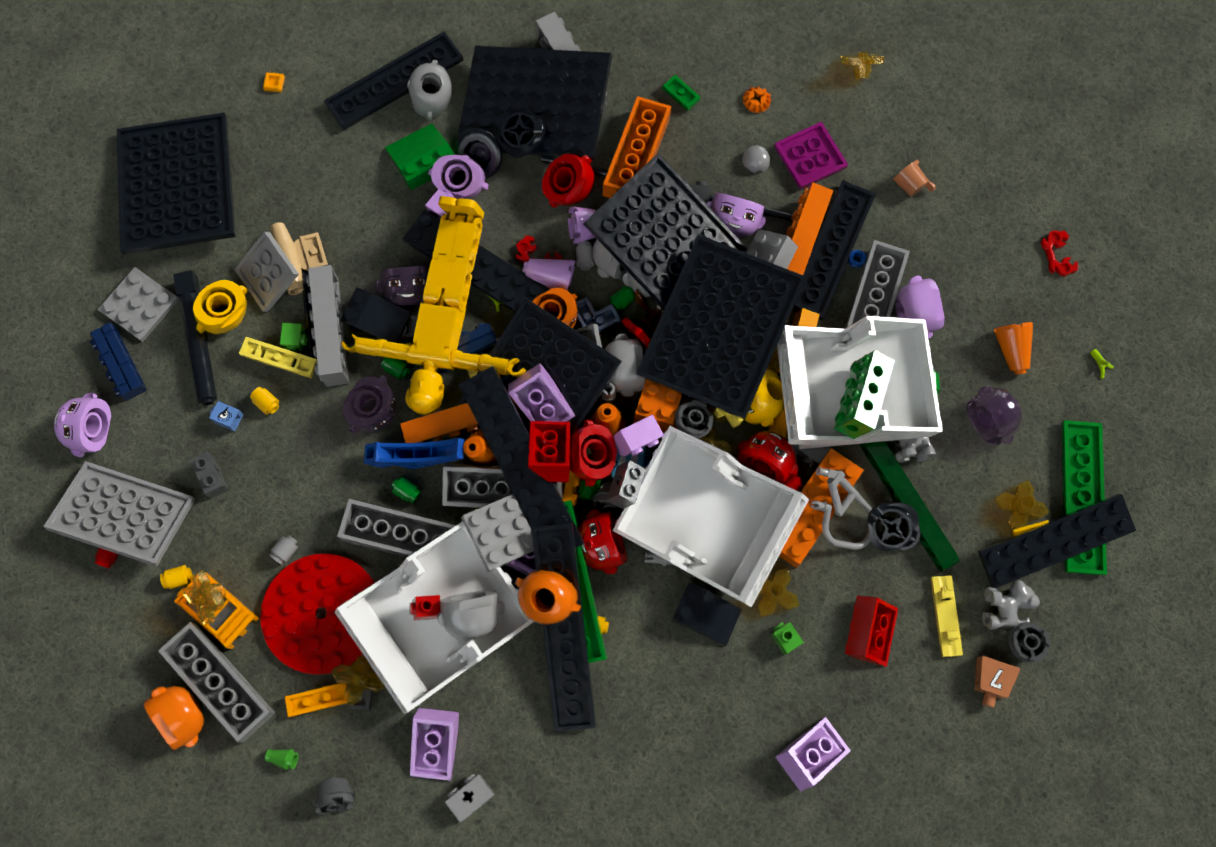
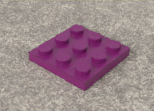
(810, 155)

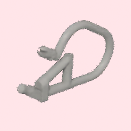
(837, 477)

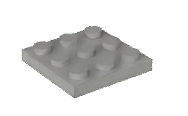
(266, 271)
(138, 304)
(499, 532)

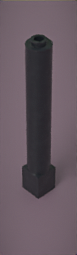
(187, 290)

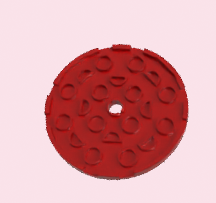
(291, 609)

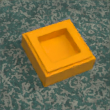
(273, 82)

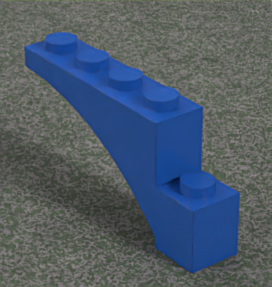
(413, 454)

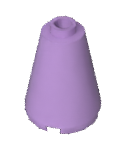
(575, 224)
(550, 272)

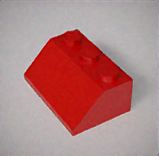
(550, 450)
(871, 630)

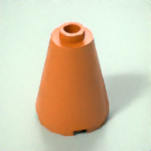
(1016, 345)
(609, 417)
(478, 449)

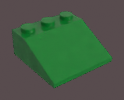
(417, 154)

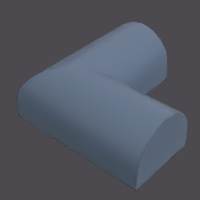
(603, 318)

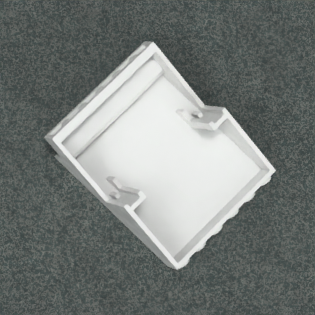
(818, 364)
(711, 515)
(420, 655)

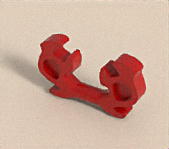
(1055, 239)
(524, 248)
(636, 332)

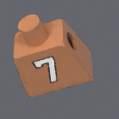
(994, 679)

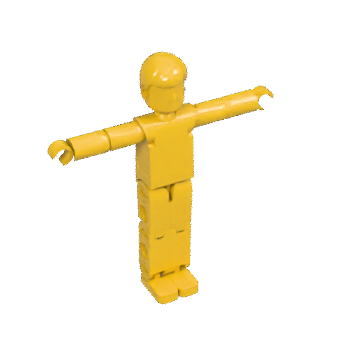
(442, 312)

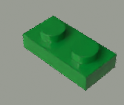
(681, 92)

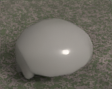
(756, 159)

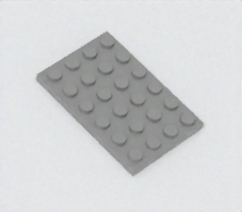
(120, 513)

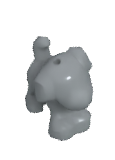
(908, 447)
(1019, 596)

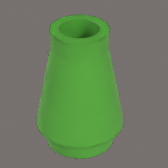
(285, 758)

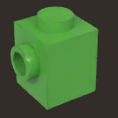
(293, 337)
(786, 637)

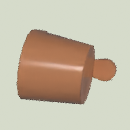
(913, 180)

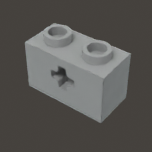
(462, 808)

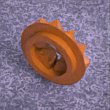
(754, 105)

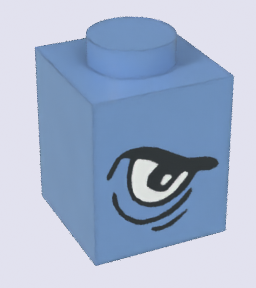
(225, 416)

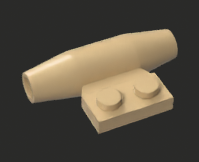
(303, 253)

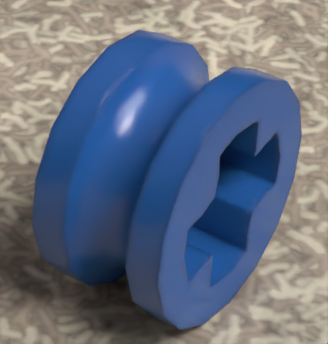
(858, 253)

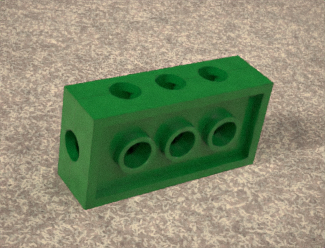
(863, 394)

